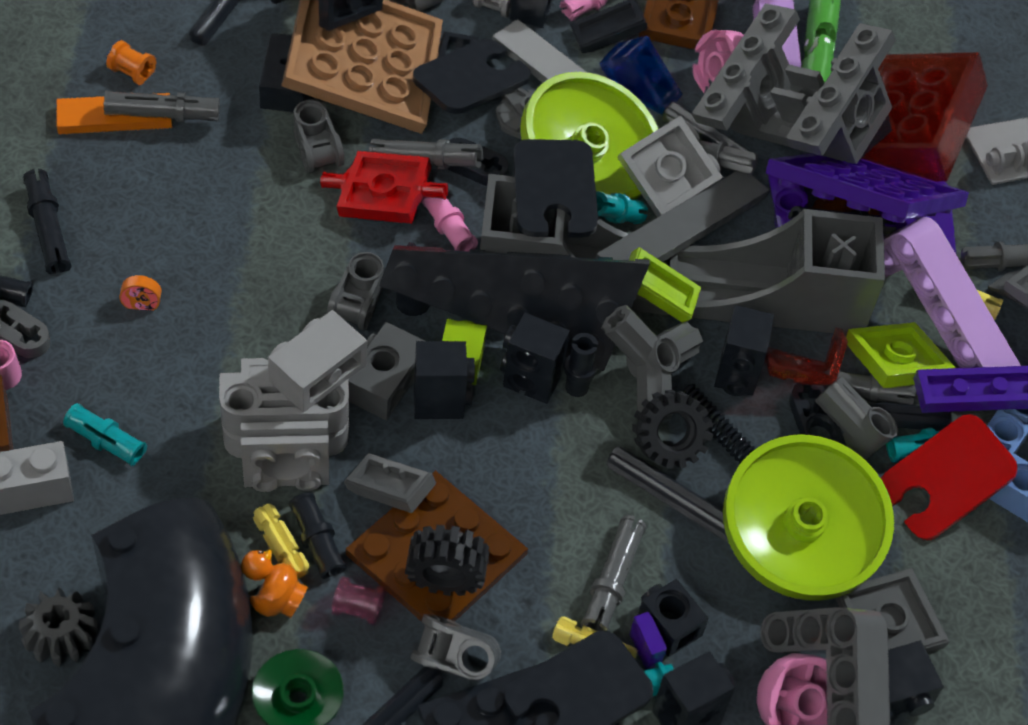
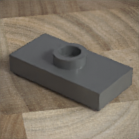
(390, 482)

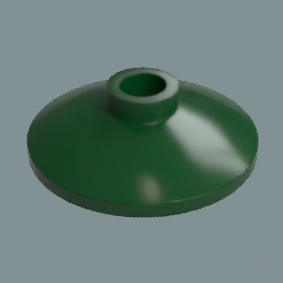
(294, 672)

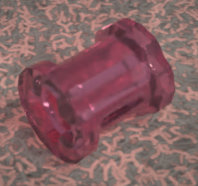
(358, 600)

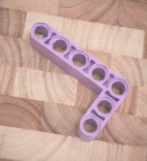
(947, 294)

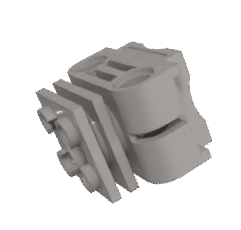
(274, 436)

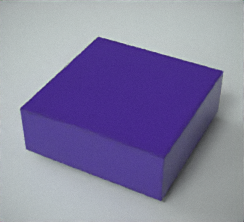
(647, 640)

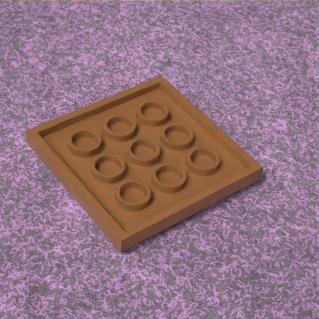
(365, 62)

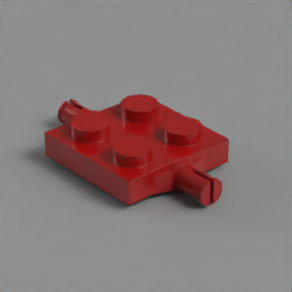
(384, 187)

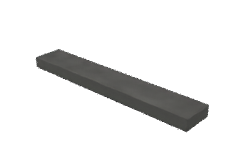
(692, 218)

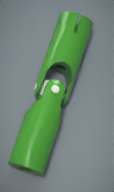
(821, 35)

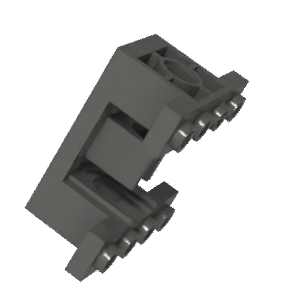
(792, 104)

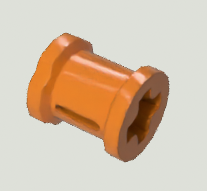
(131, 62)

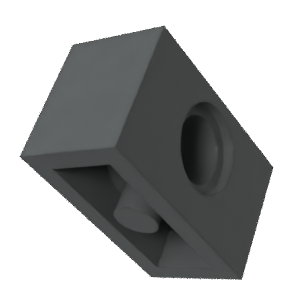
(383, 390)

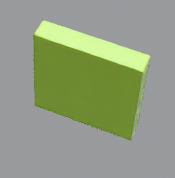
(895, 352)

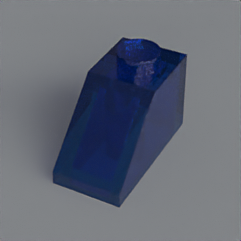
(642, 71)

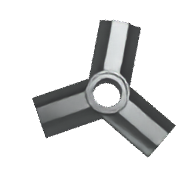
(651, 356)

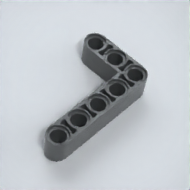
(854, 652)

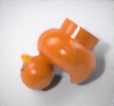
(280, 588)

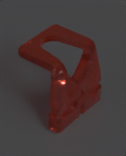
(807, 370)

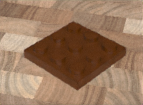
(385, 548)

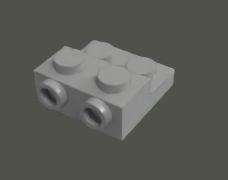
(670, 166)

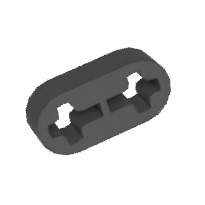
(28, 325)

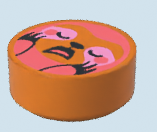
(140, 293)

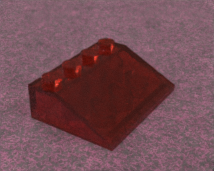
(930, 112)

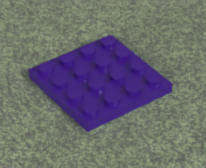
(867, 186)

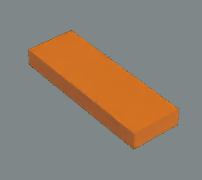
(88, 116)

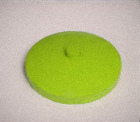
(595, 112)
(808, 517)

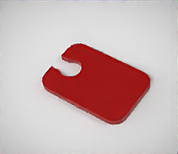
(957, 469)

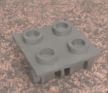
(1001, 149)

